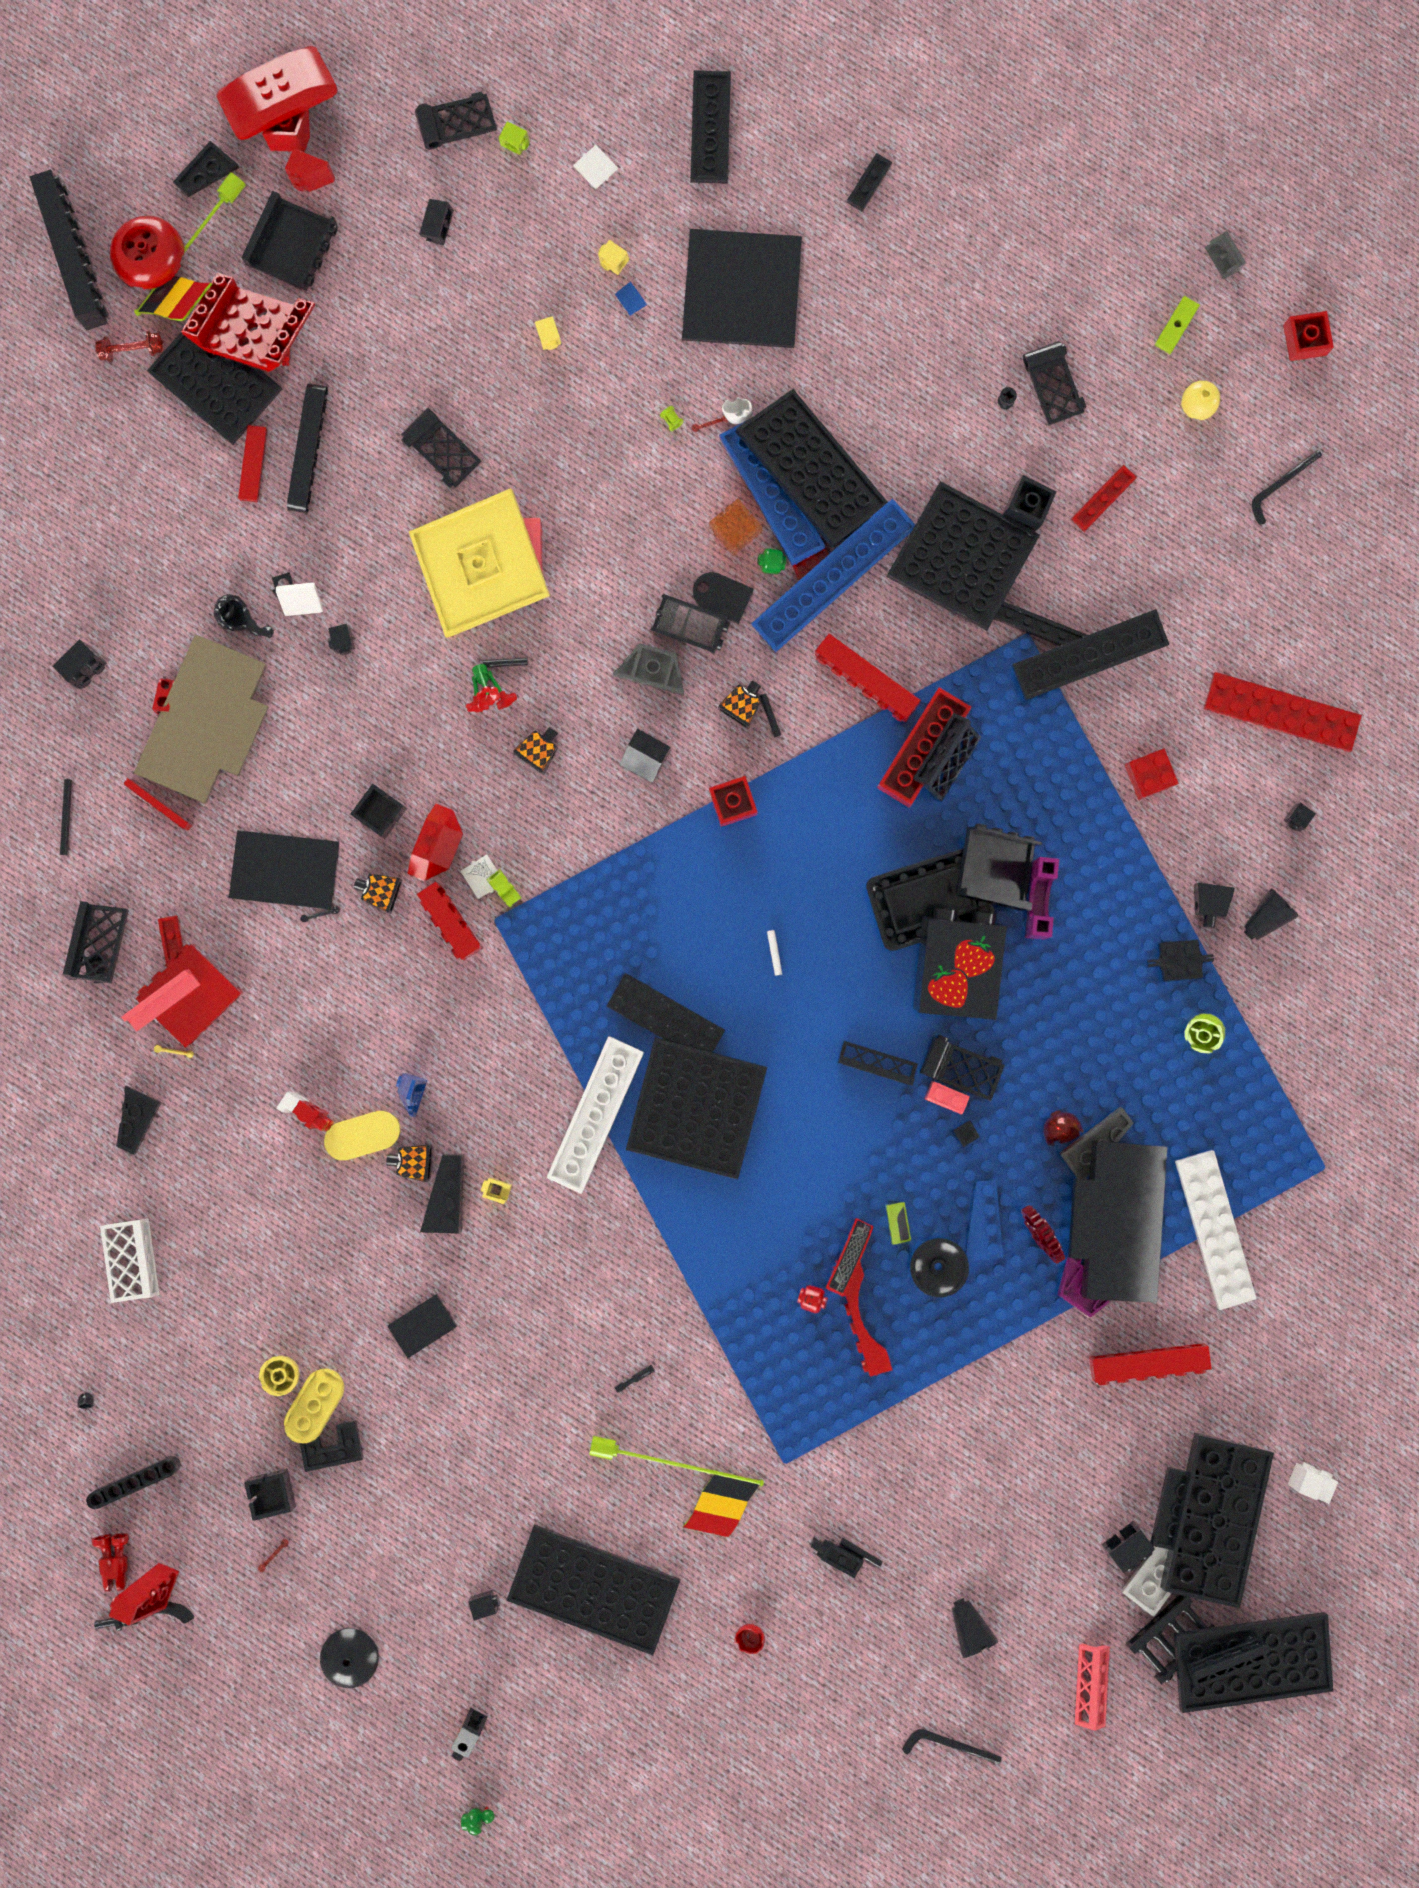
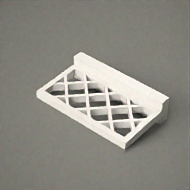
(145, 1261)

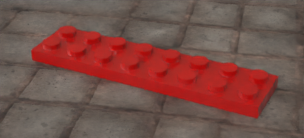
(1282, 712)

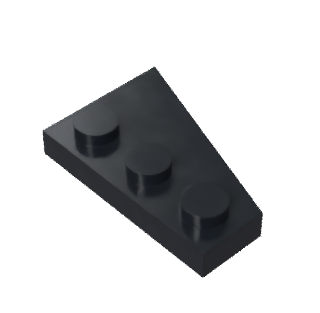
(136, 1119)

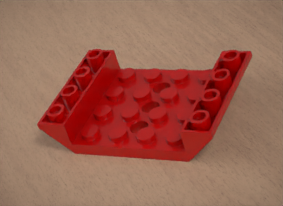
(229, 313)

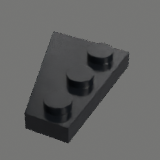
(205, 169)

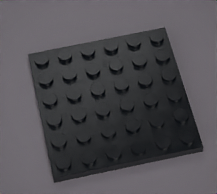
(963, 556)
(696, 1108)

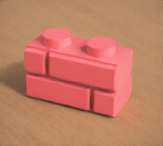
(946, 1097)

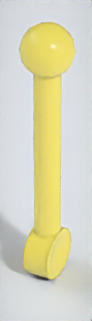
(158, 1048)

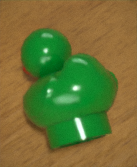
(474, 1820)

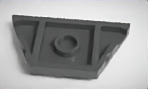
(652, 668)

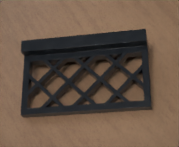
(945, 747)
(79, 942)

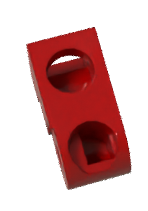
(161, 696)

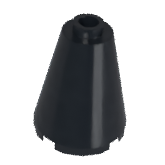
(1269, 916)
(971, 1629)

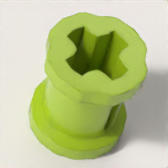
(671, 418)

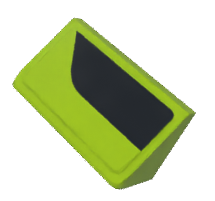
(898, 1223)

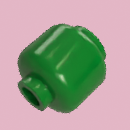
(771, 561)

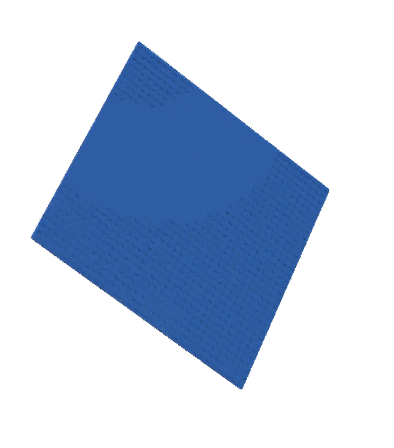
(834, 1144)

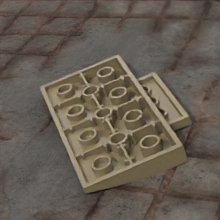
(208, 721)

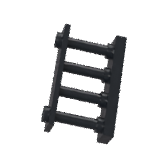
(1153, 1629)

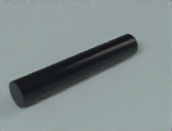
(506, 662)
(770, 715)
(860, 1552)

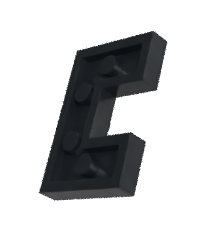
(347, 1450)

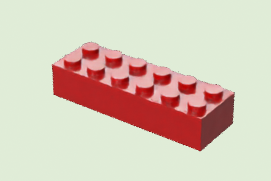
(899, 780)

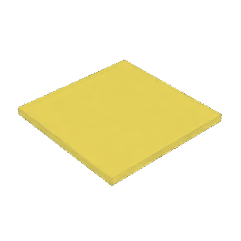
(479, 563)

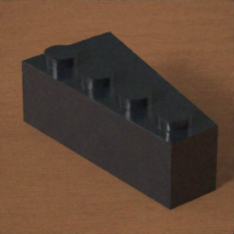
(446, 1198)

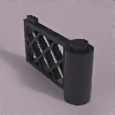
(431, 127)
(1045, 359)
(422, 430)
(937, 1063)

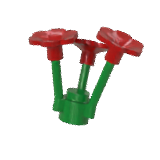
(487, 695)

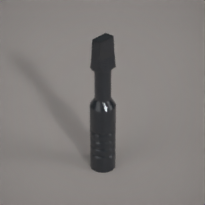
(635, 1378)

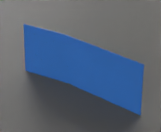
(630, 298)

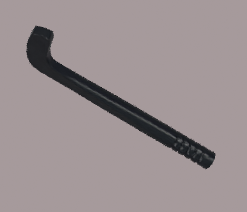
(1256, 502)
(924, 1734)

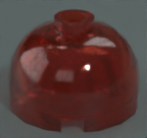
(1061, 1128)

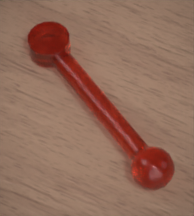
(695, 427)
(284, 1543)

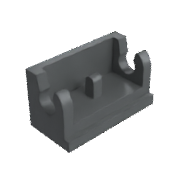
(1225, 255)

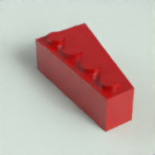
(449, 920)
(145, 1595)

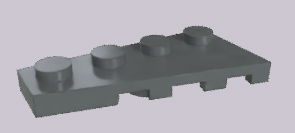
(1110, 1129)

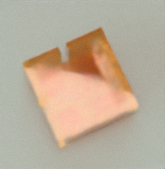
(735, 527)

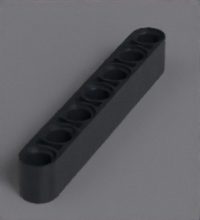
(306, 448)

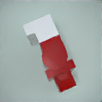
(305, 1111)

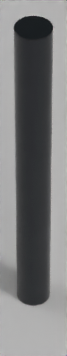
(65, 817)

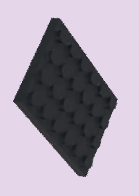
(215, 387)

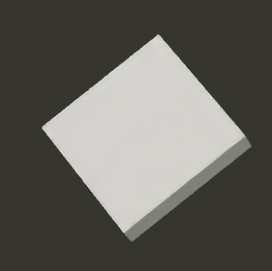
(299, 599)

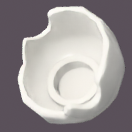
(737, 411)

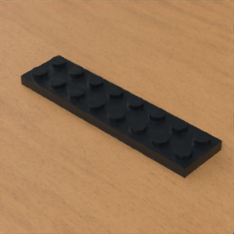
(1090, 654)

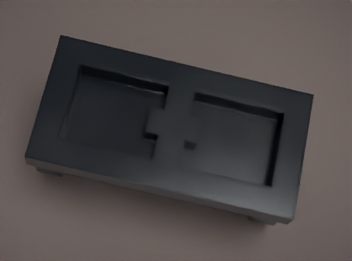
(436, 221)

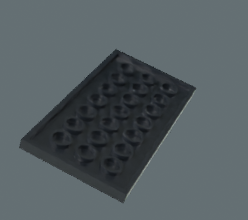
(811, 467)
(593, 1589)
(1296, 1664)

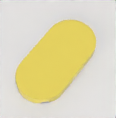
(362, 1135)
(314, 1406)

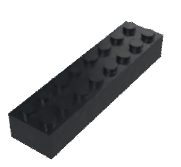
(69, 249)

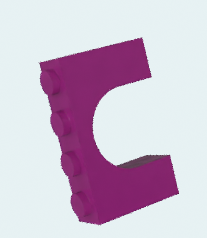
(1043, 874)

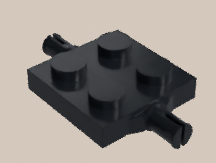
(1180, 960)

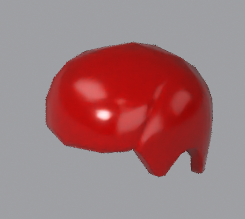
(756, 1639)

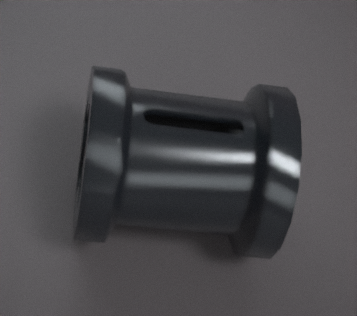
(1011, 393)

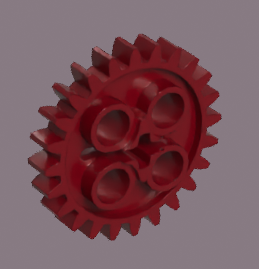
(1043, 1234)

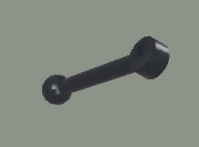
(304, 918)

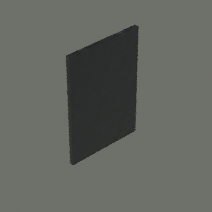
(284, 869)

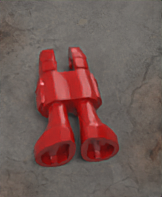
(110, 1566)

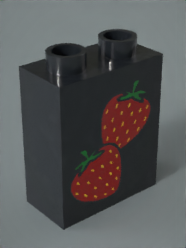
(959, 965)

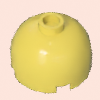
(1201, 400)
(279, 1375)

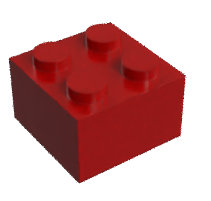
(1308, 336)
(1151, 774)
(733, 801)

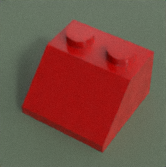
(289, 134)
(308, 171)

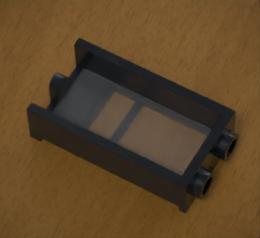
(690, 624)

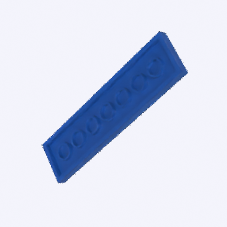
(788, 523)

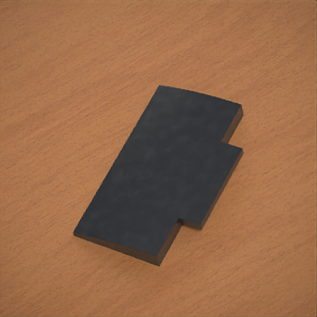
(1119, 1221)
(1211, 1519)

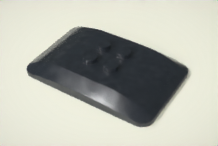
(913, 891)

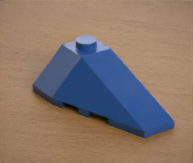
(411, 1092)

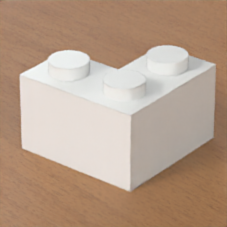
(1313, 1482)

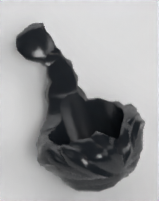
(233, 615)

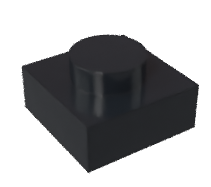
(966, 1133)

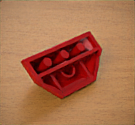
(435, 844)

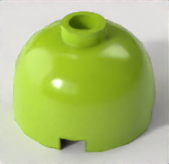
(1205, 1033)

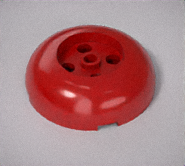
(157, 265)

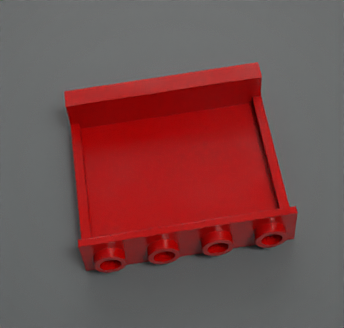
(199, 1008)

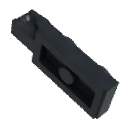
(837, 1556)

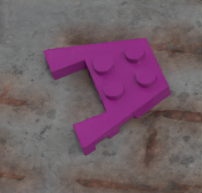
(1071, 1289)

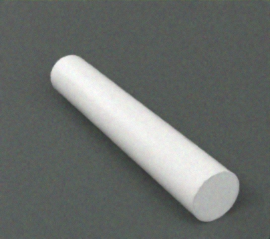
(774, 952)

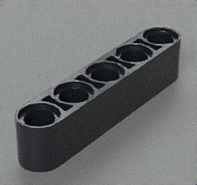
(125, 1486)

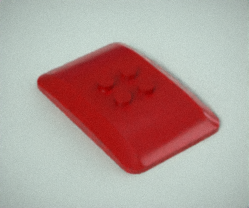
(276, 92)

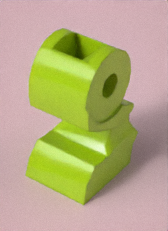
(504, 888)

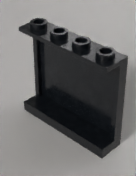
(289, 242)
(996, 867)

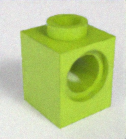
(514, 138)

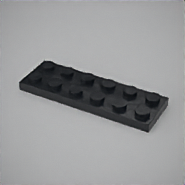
(710, 126)
(663, 1015)

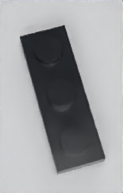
(869, 182)

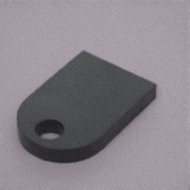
(723, 596)

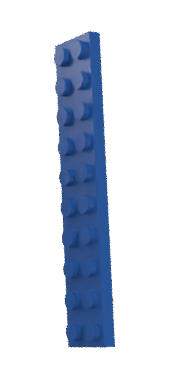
(833, 575)

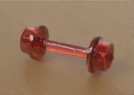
(105, 349)

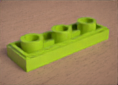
(1182, 317)

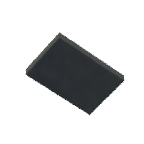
(422, 1326)

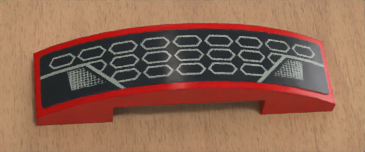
(849, 1257)

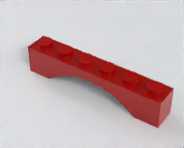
(875, 1356)

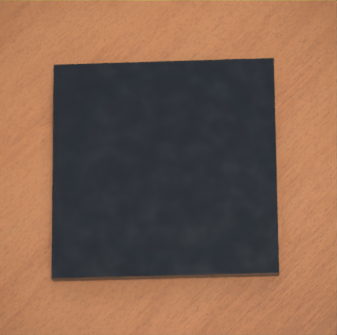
(741, 288)

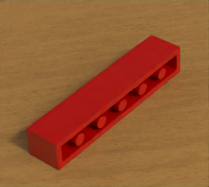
(867, 678)
(1149, 1363)

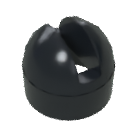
(85, 1401)

